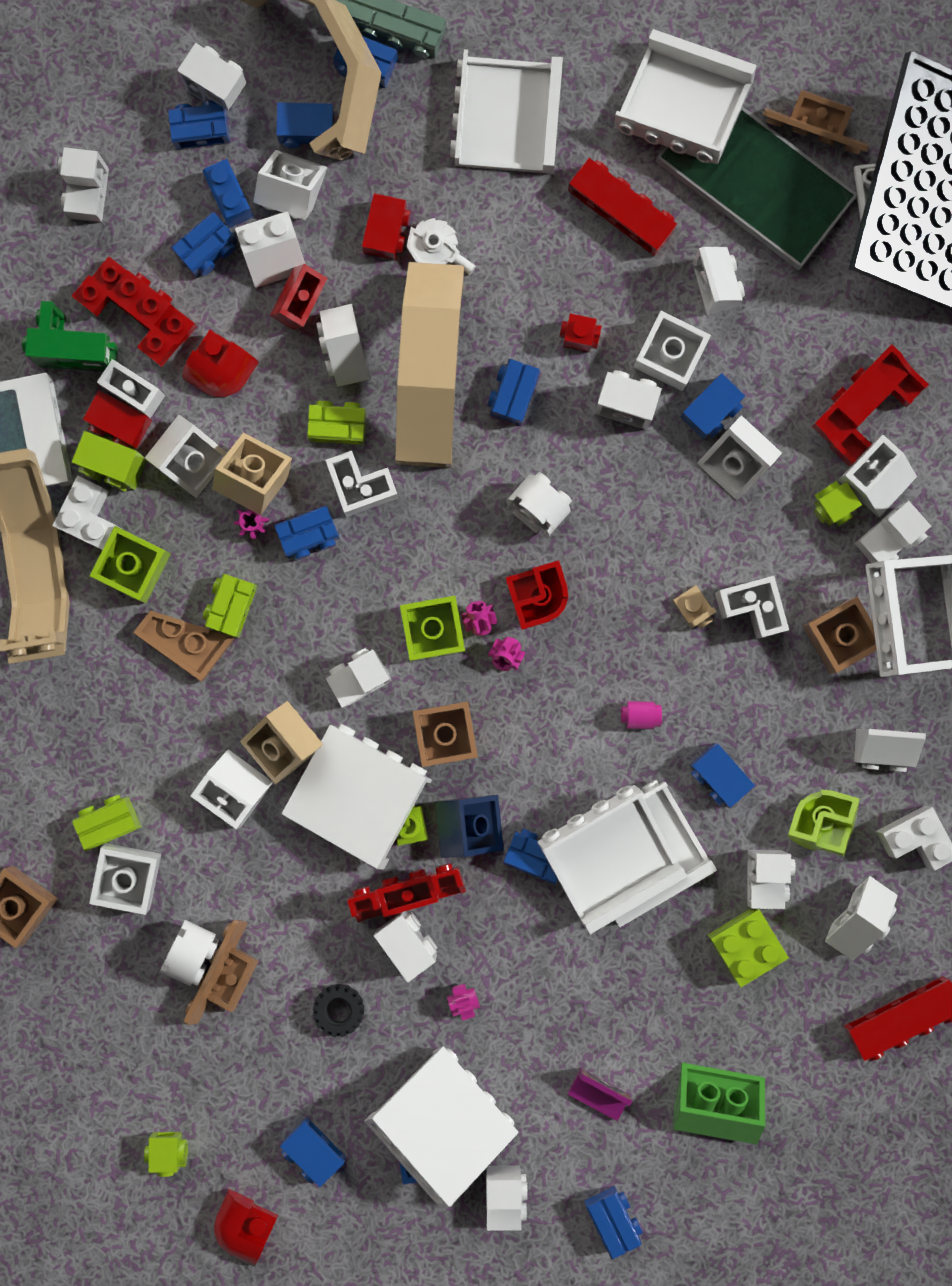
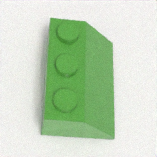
(720, 1103)

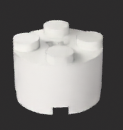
(539, 504)
(188, 953)

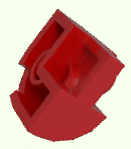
(218, 366)
(538, 594)
(243, 1227)

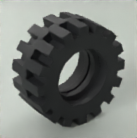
(326, 1023)

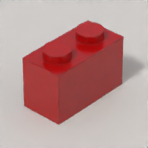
(385, 227)
(298, 296)
(116, 420)

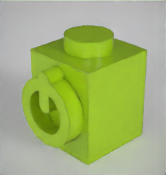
(836, 503)
(413, 828)
(166, 1153)

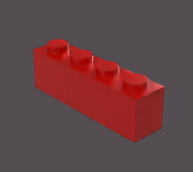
(622, 206)
(902, 1019)

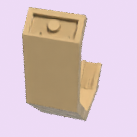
(360, 87)
(428, 364)
(32, 562)

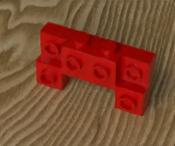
(132, 294)
(869, 389)
(406, 894)

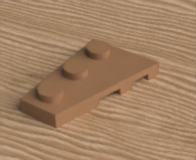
(185, 644)

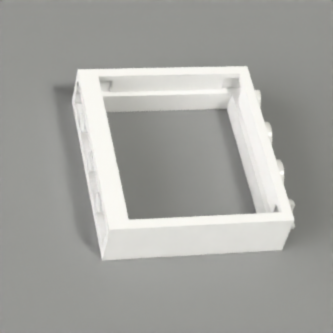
(887, 613)

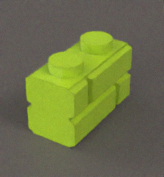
(337, 423)
(229, 605)
(106, 823)

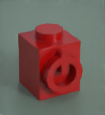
(580, 333)

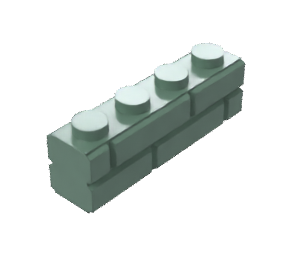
(398, 25)

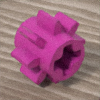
(244, 523)
(479, 618)
(506, 654)
(463, 1002)

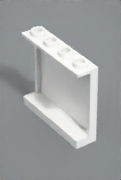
(685, 97)
(506, 114)
(356, 795)
(681, 842)
(611, 858)
(443, 1127)

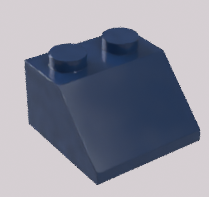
(469, 826)

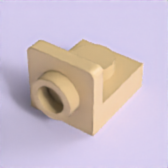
(694, 608)

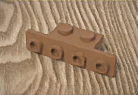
(821, 117)
(226, 976)

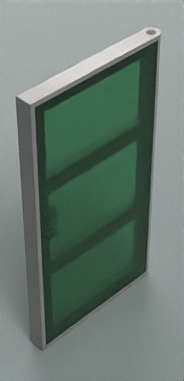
(767, 188)

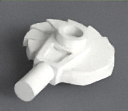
(436, 244)

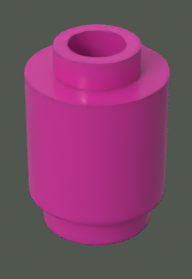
(641, 715)

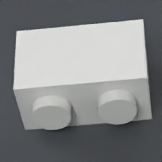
(131, 388)

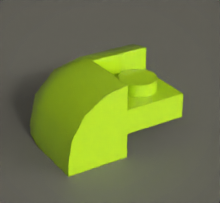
(824, 821)

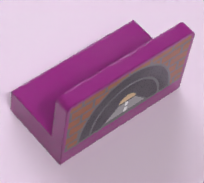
(599, 1094)

